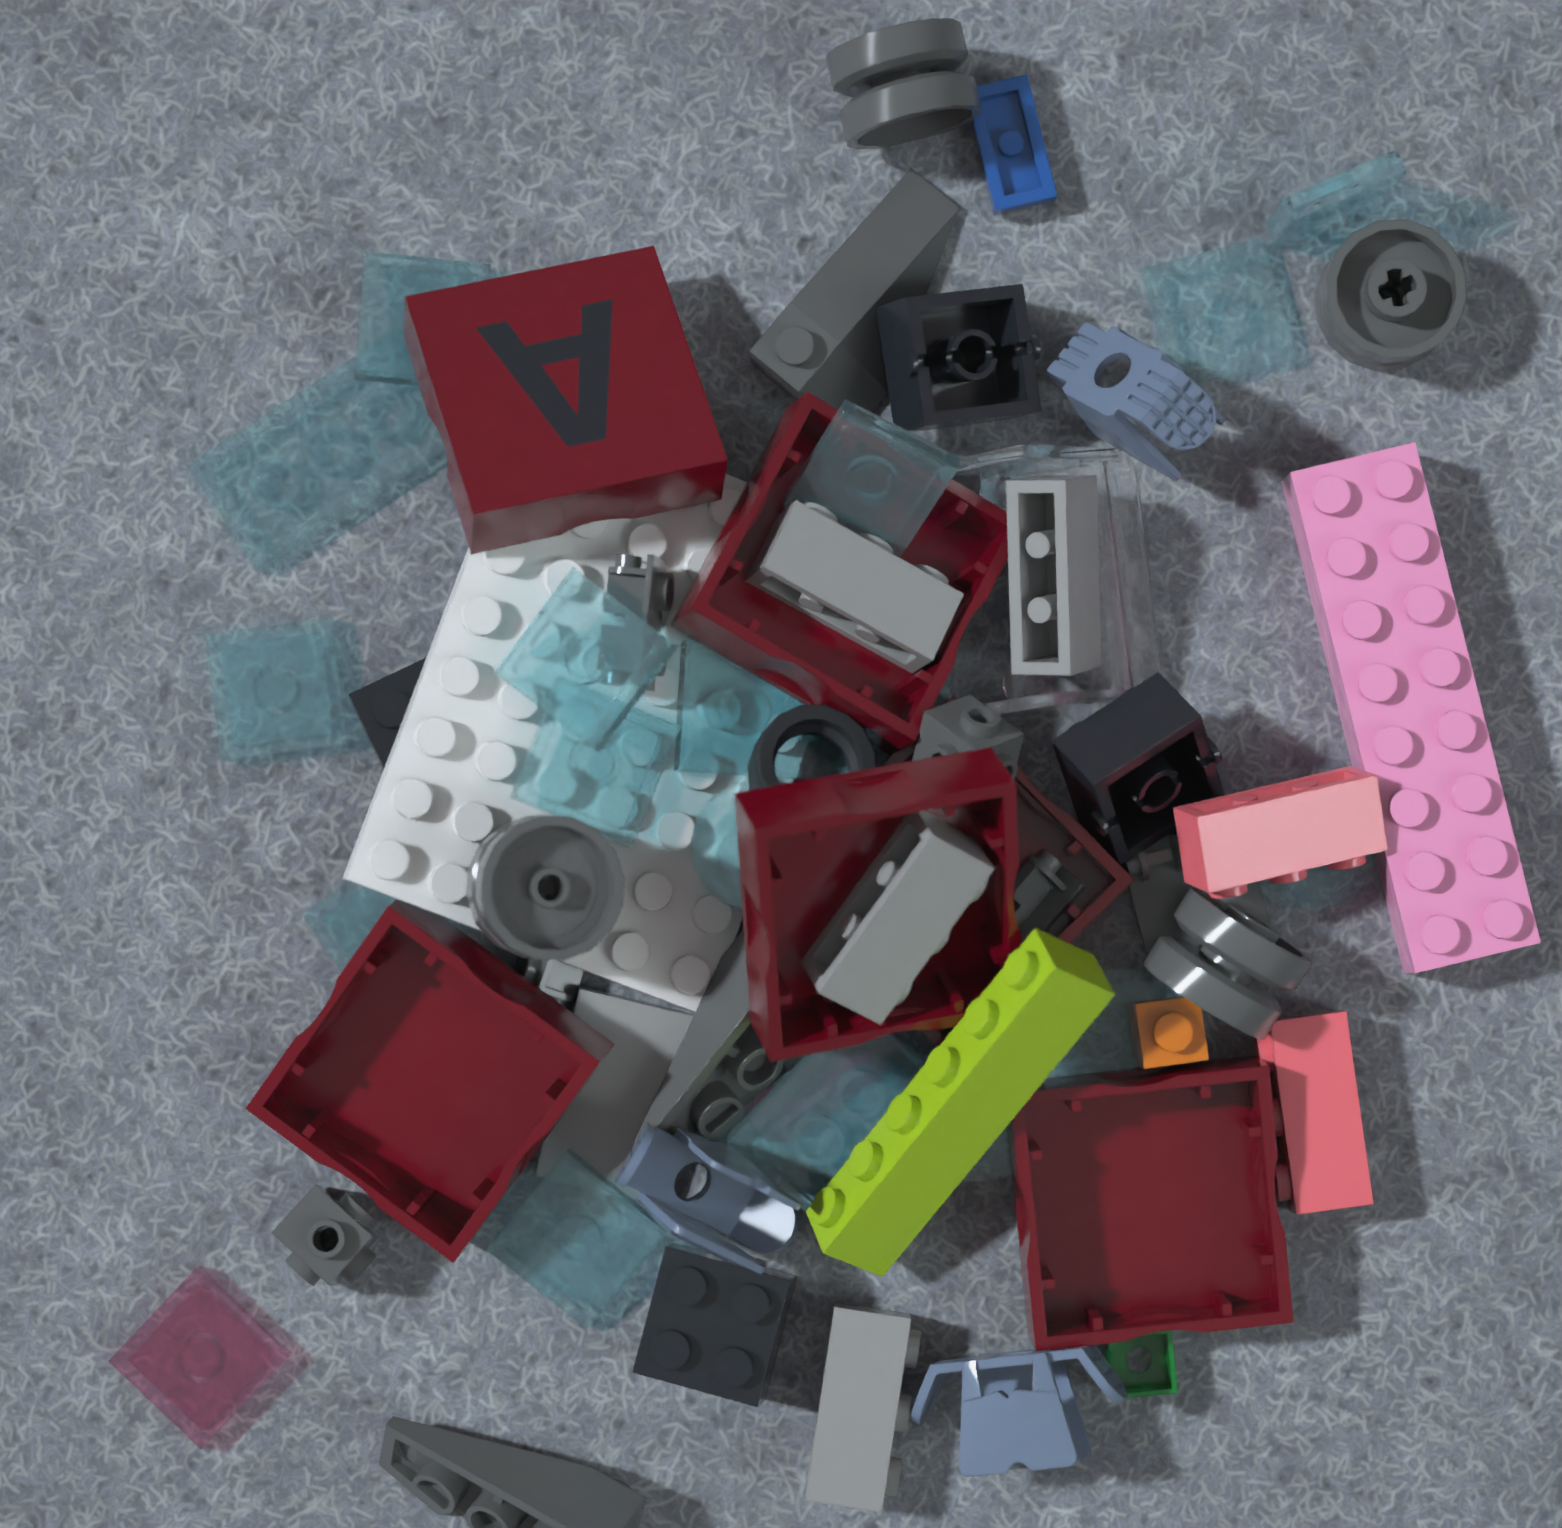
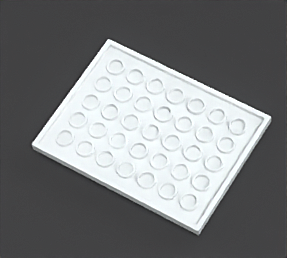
(471, 734)

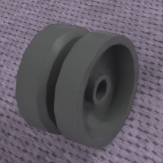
(903, 83)
(1414, 266)
(506, 880)
(1224, 969)

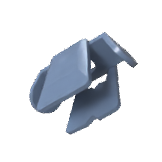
(1152, 394)
(733, 1200)
(1019, 1407)

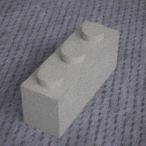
(1053, 574)
(855, 585)
(897, 915)
(861, 1407)

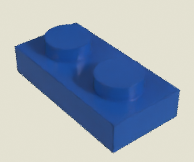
(1012, 146)

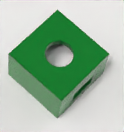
(1160, 1375)

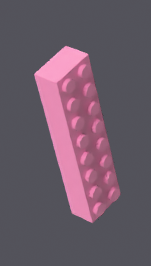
(1411, 706)

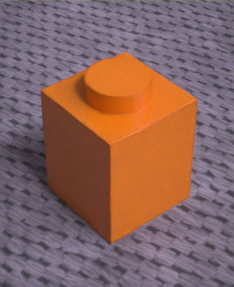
(1167, 1032)

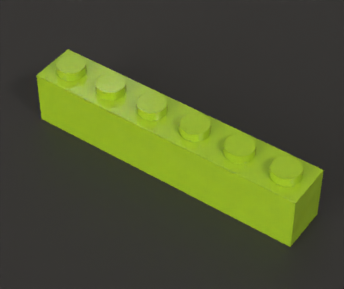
(959, 1102)

